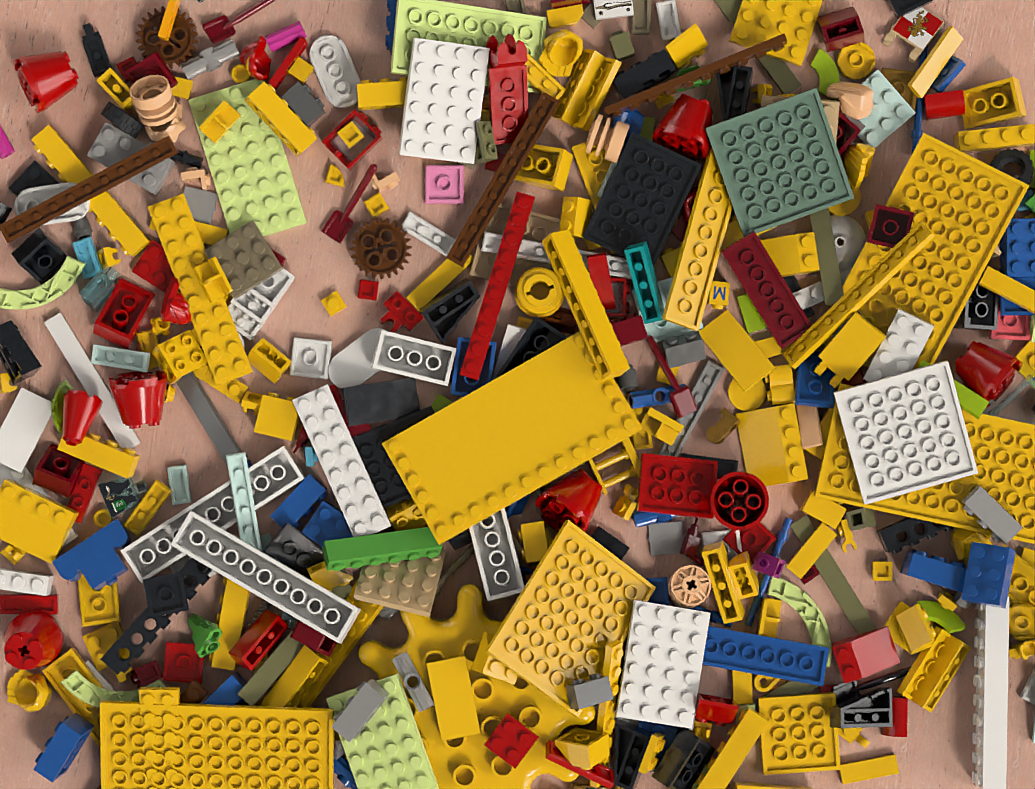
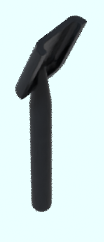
(850, 690)

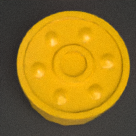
(538, 292)

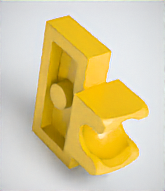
(1022, 650)

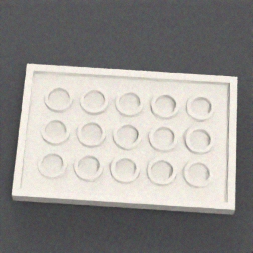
(443, 100)
(662, 664)

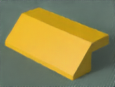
(586, 89)
(934, 670)

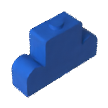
(96, 557)

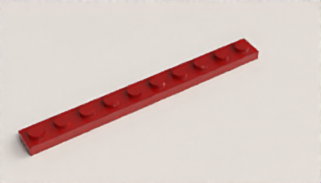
(497, 286)

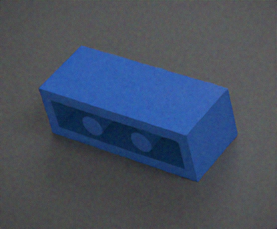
(300, 502)

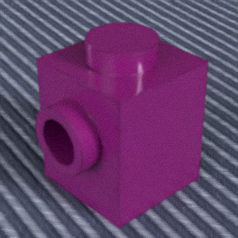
(768, 564)

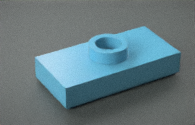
(86, 252)

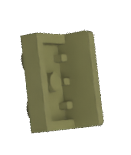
(485, 147)

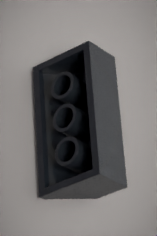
(535, 340)

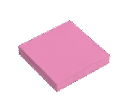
(444, 184)

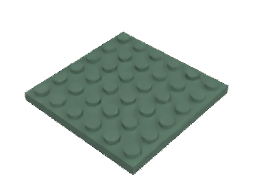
(780, 162)

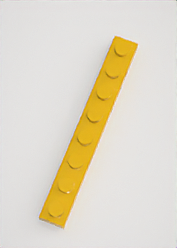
(607, 709)

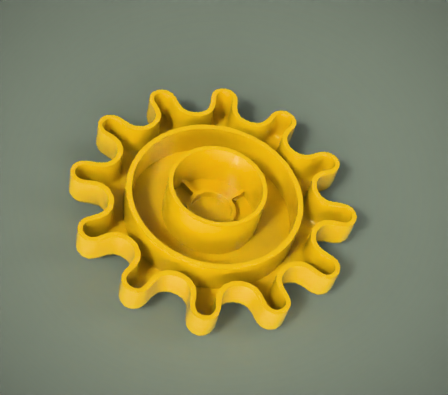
(465, 760)

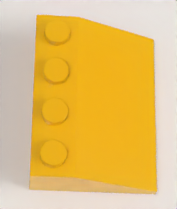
(772, 444)
(33, 521)

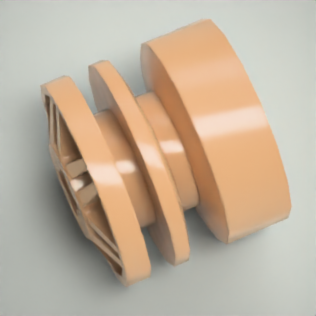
(153, 100)
(607, 138)
(678, 587)

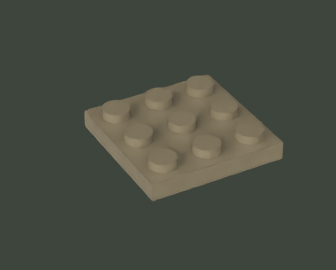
(245, 258)

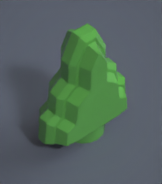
(204, 635)

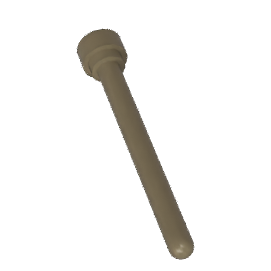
(454, 567)

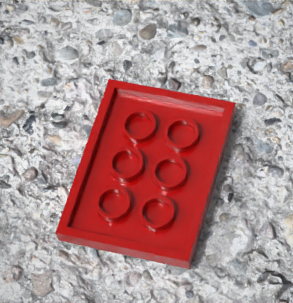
(676, 485)

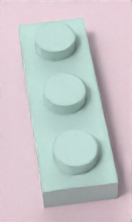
(120, 358)

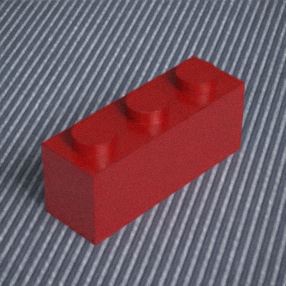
(258, 640)

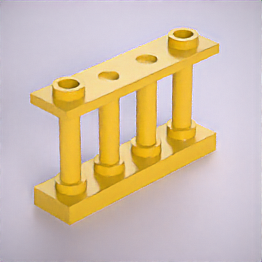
(627, 452)

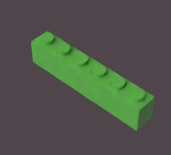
(380, 548)

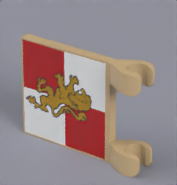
(915, 29)

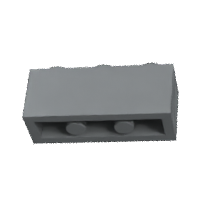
(991, 515)
(359, 709)

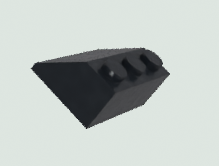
(980, 310)
(683, 761)

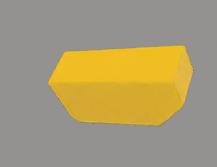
(564, 16)

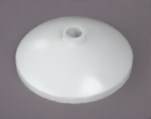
(853, 240)

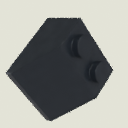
(40, 256)

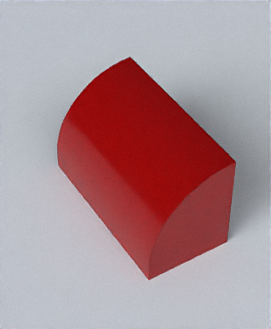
(944, 104)
(900, 718)

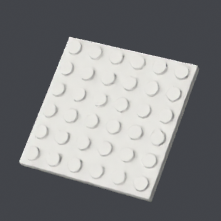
(905, 432)

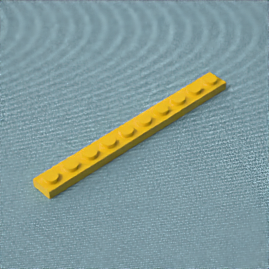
(858, 294)

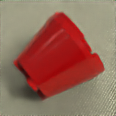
(45, 78)
(685, 126)
(987, 370)
(139, 397)
(739, 487)
(570, 499)
(32, 640)

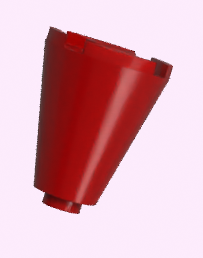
(78, 415)

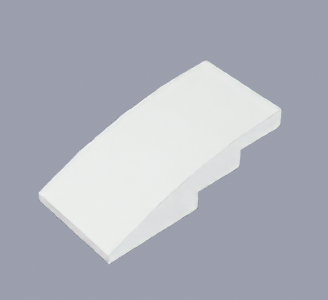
(257, 304)

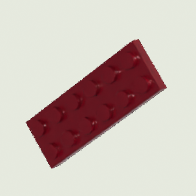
(767, 289)

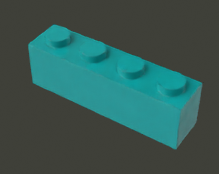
(645, 282)

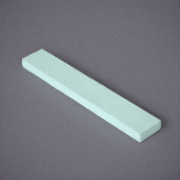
(243, 499)

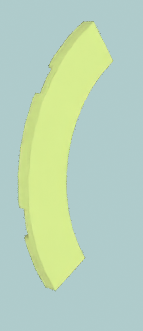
(46, 292)
(806, 609)
(93, 695)

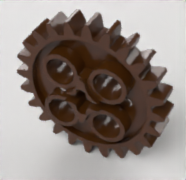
(180, 24)
(385, 264)

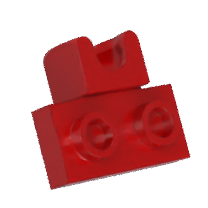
(400, 313)

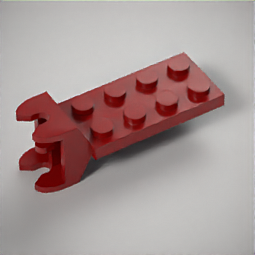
(507, 88)

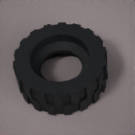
(122, 119)
(1018, 157)

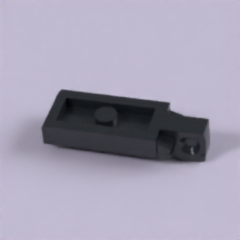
(95, 51)

